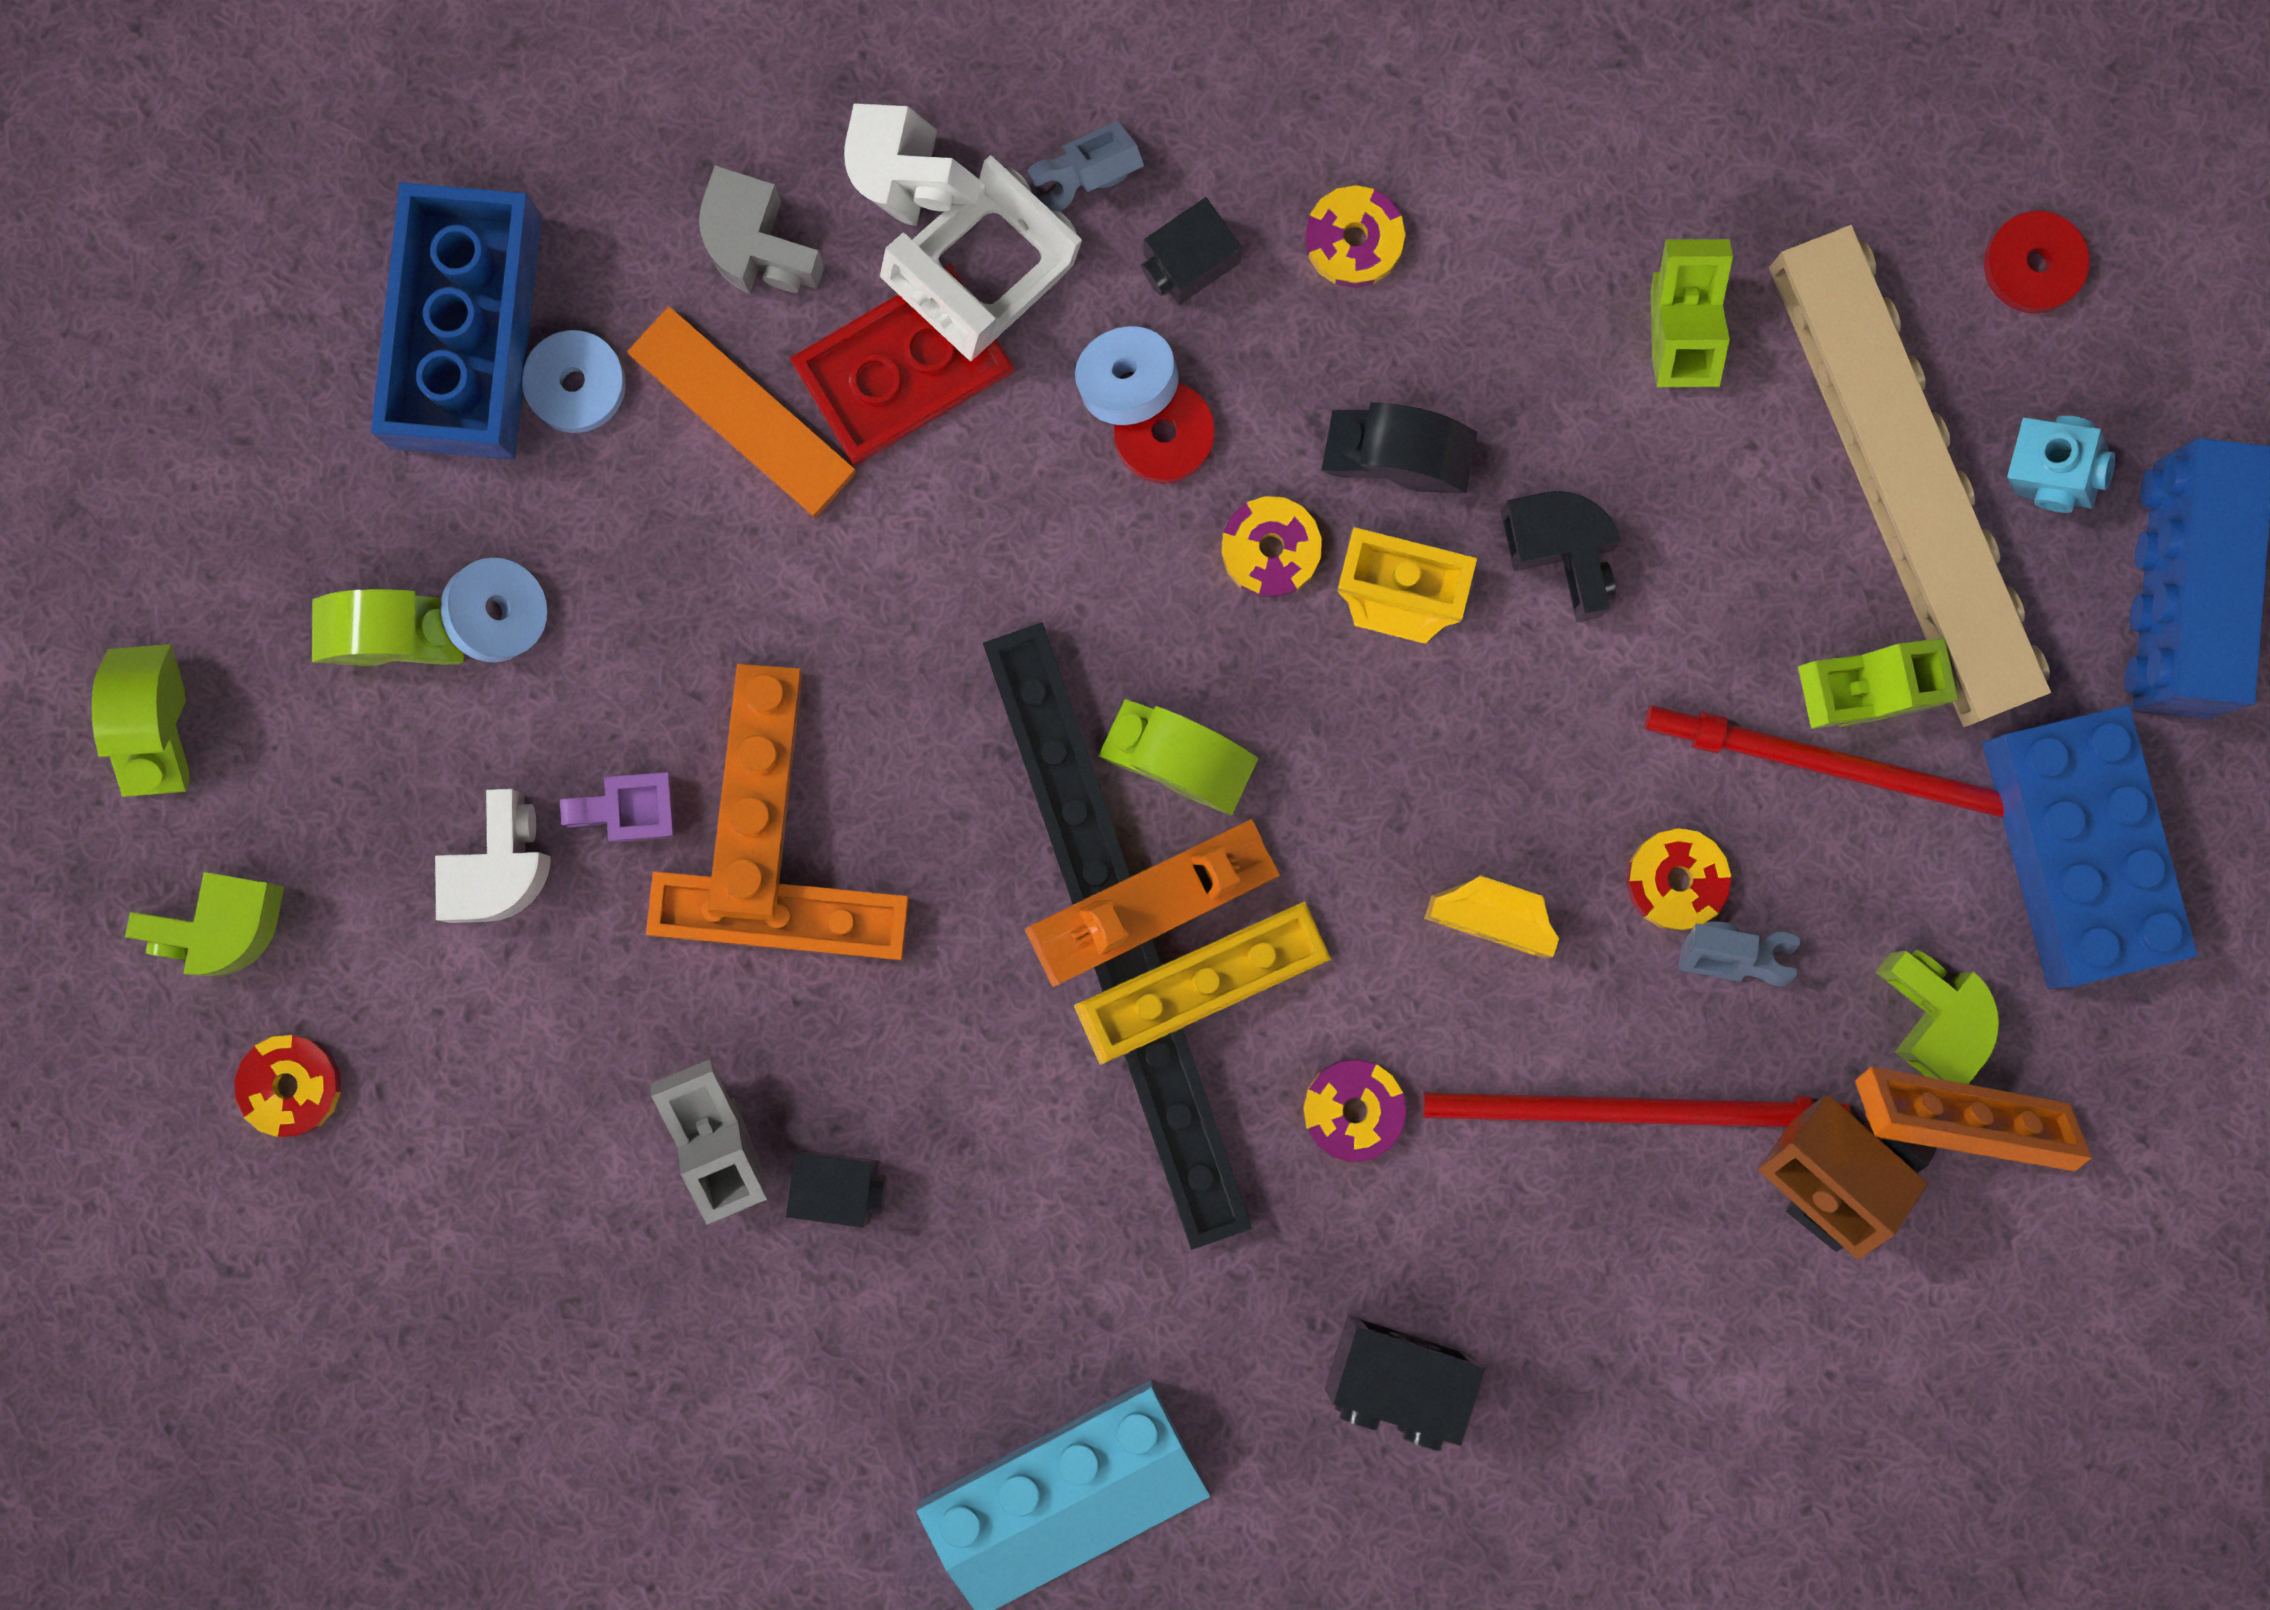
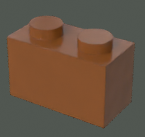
(1843, 1177)

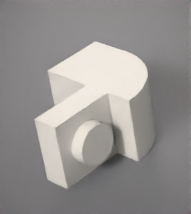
(894, 166)
(496, 882)

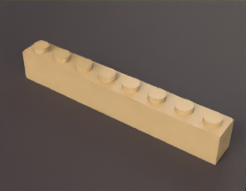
(1908, 473)

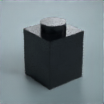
(1190, 252)
(835, 1189)

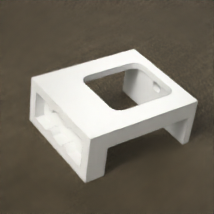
(919, 278)

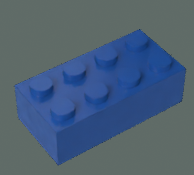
(456, 321)
(2201, 580)
(2089, 848)

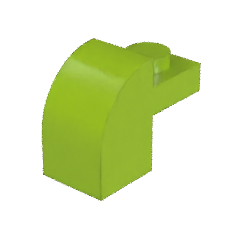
(1689, 313)
(380, 628)
(1878, 684)
(136, 716)
(1179, 755)
(229, 928)
(1959, 1018)

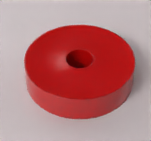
(2056, 242)
(1173, 459)

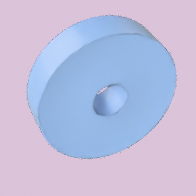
(569, 353)
(1131, 398)
(466, 617)

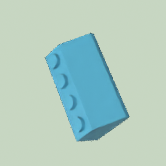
(1062, 1499)

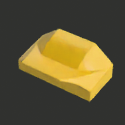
(1404, 585)
(1496, 914)

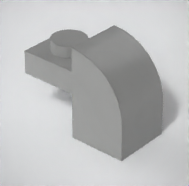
(737, 230)
(711, 1141)

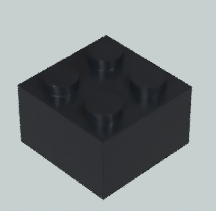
(1404, 1383)

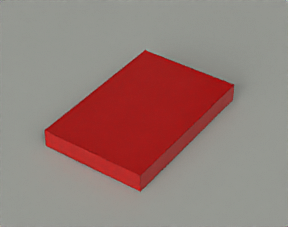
(892, 376)

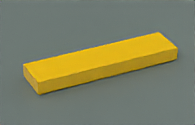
(1202, 982)

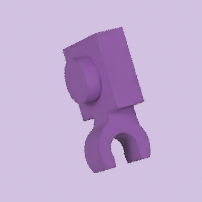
(632, 808)

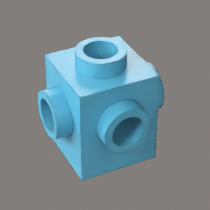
(2061, 463)

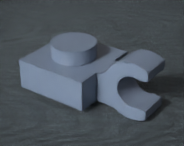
(1091, 161)
(1728, 954)

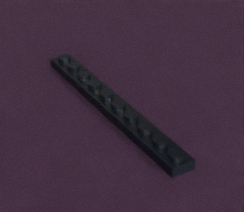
(1090, 863)

